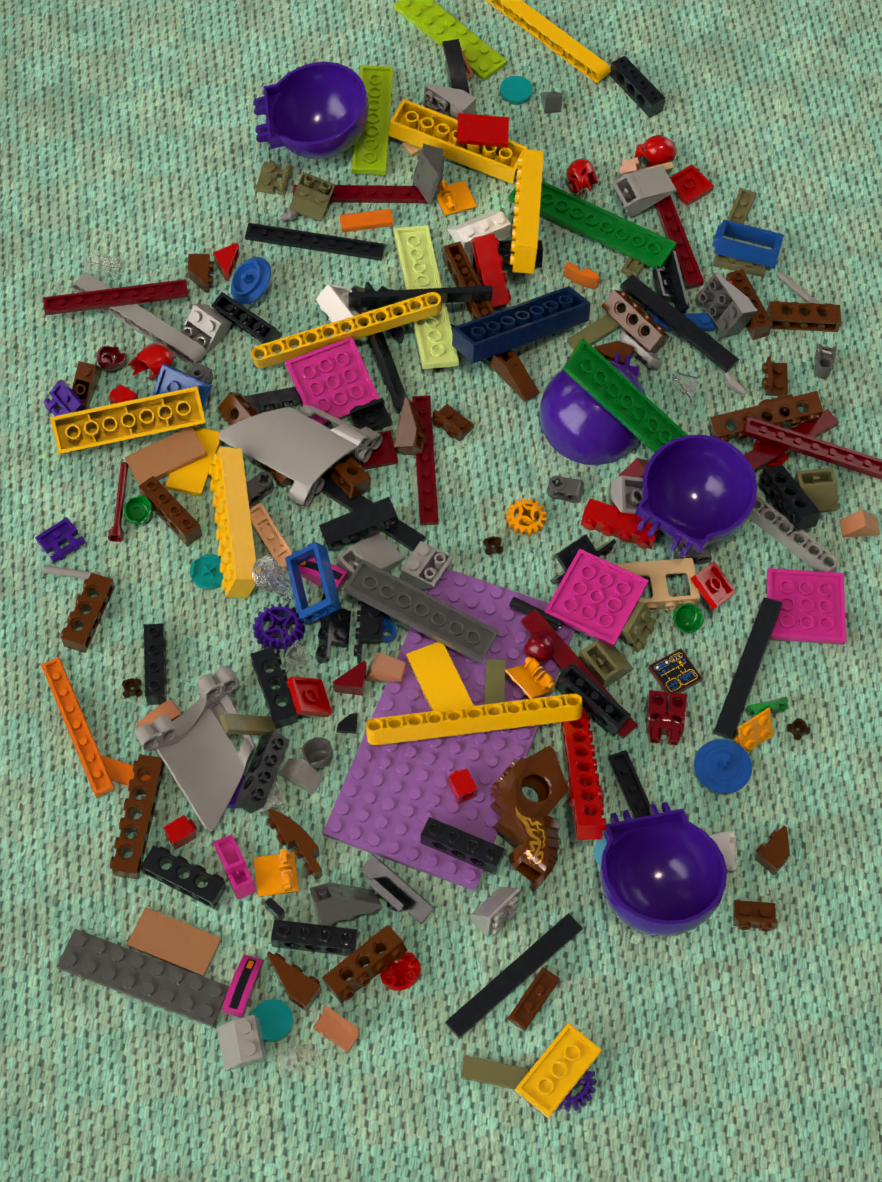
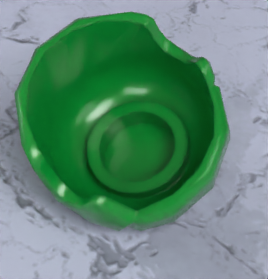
(138, 510)
(688, 618)

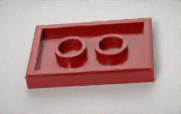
(482, 130)

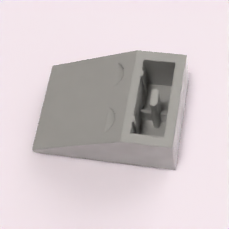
(448, 100)
(643, 188)
(373, 550)
(496, 910)

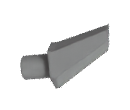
(290, 215)
(733, 384)

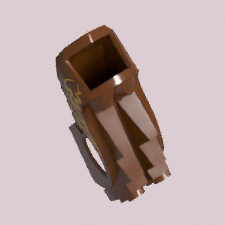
(527, 822)

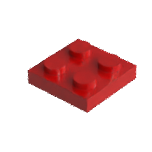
(691, 184)
(713, 585)
(309, 696)

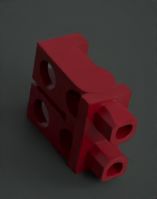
(662, 722)

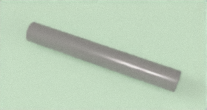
(804, 295)
(67, 572)

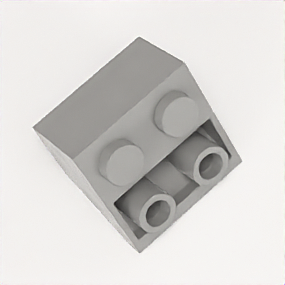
(206, 326)
(425, 566)

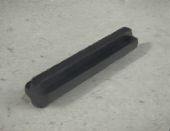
(527, 608)

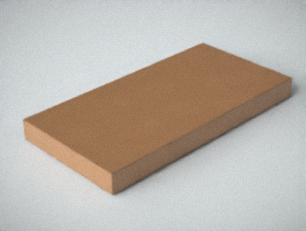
(166, 455)
(174, 942)

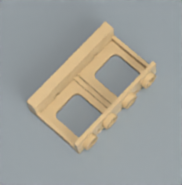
(657, 573)

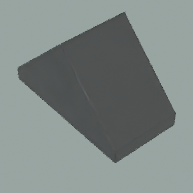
(551, 101)

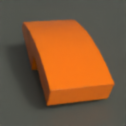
(584, 278)

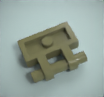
(268, 178)
(639, 626)

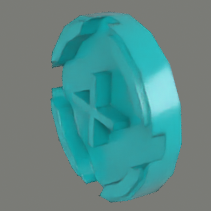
(516, 90)
(206, 572)
(275, 1019)

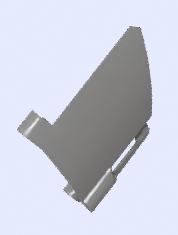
(300, 446)
(200, 750)

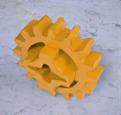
(525, 519)

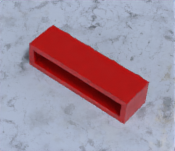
(489, 268)
(612, 522)

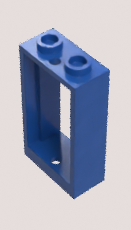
(745, 251)
(332, 601)

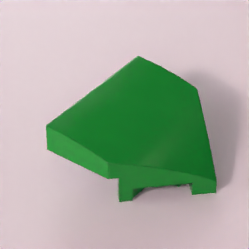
(775, 706)

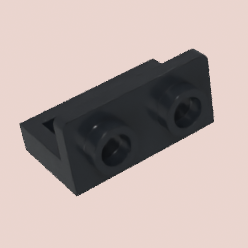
(370, 415)

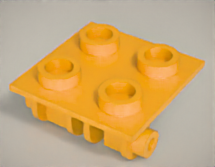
(455, 197)
(531, 679)
(755, 731)
(276, 874)

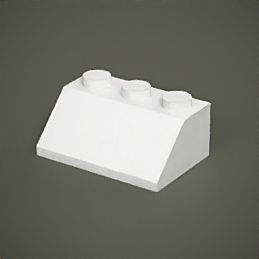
(486, 224)
(334, 303)

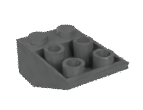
(429, 171)
(726, 305)
(340, 902)

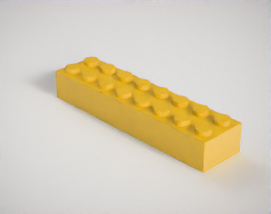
(425, 126)
(527, 211)
(127, 420)
(232, 522)

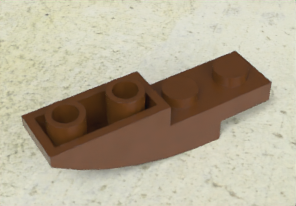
(295, 836)

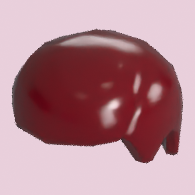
(110, 358)
(539, 647)

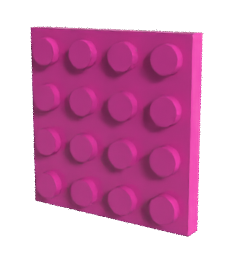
(332, 379)
(596, 597)
(811, 605)

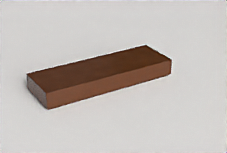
(533, 999)

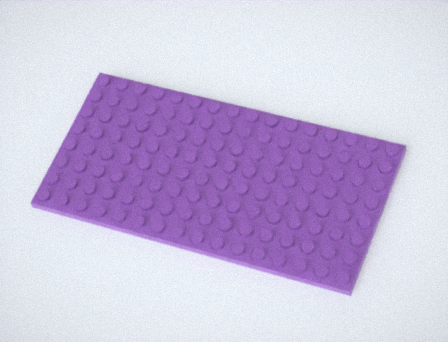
(405, 783)

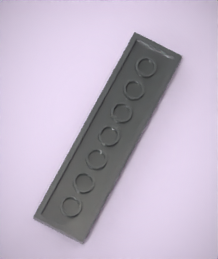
(421, 611)
(143, 977)

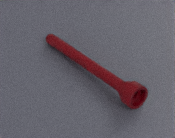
(116, 533)

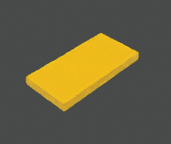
(194, 477)
(438, 677)
(558, 1070)

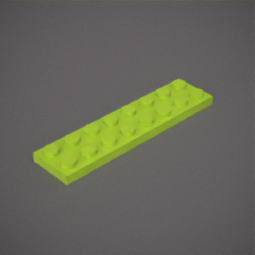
(444, 27)
(372, 146)

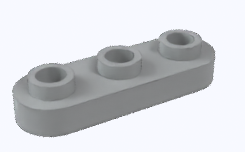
(652, 359)

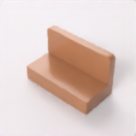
(337, 1029)

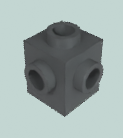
(201, 372)

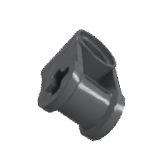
(824, 361)
(258, 489)
(568, 489)
(703, 558)

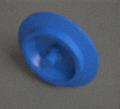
(250, 280)
(723, 766)

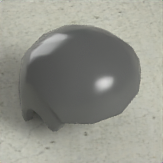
(318, 752)

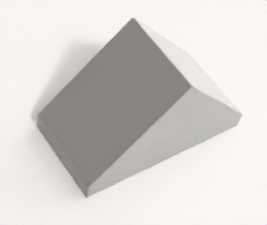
(301, 774)

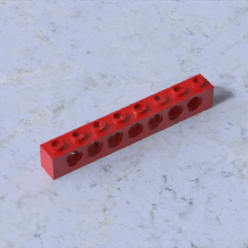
(583, 779)

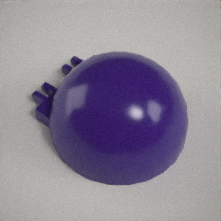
(314, 110)
(580, 425)
(697, 491)
(661, 872)

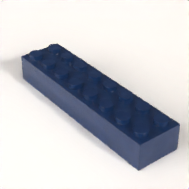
(520, 324)

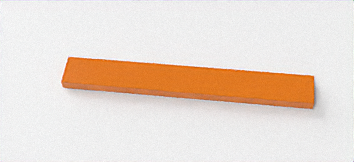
(78, 727)

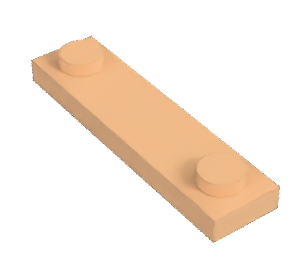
(270, 534)

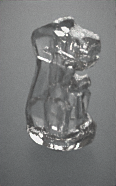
(272, 577)

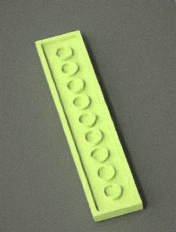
(421, 272)

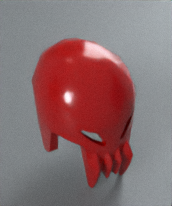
(658, 150)
(581, 175)
(152, 357)

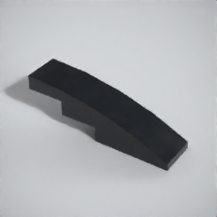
(455, 65)

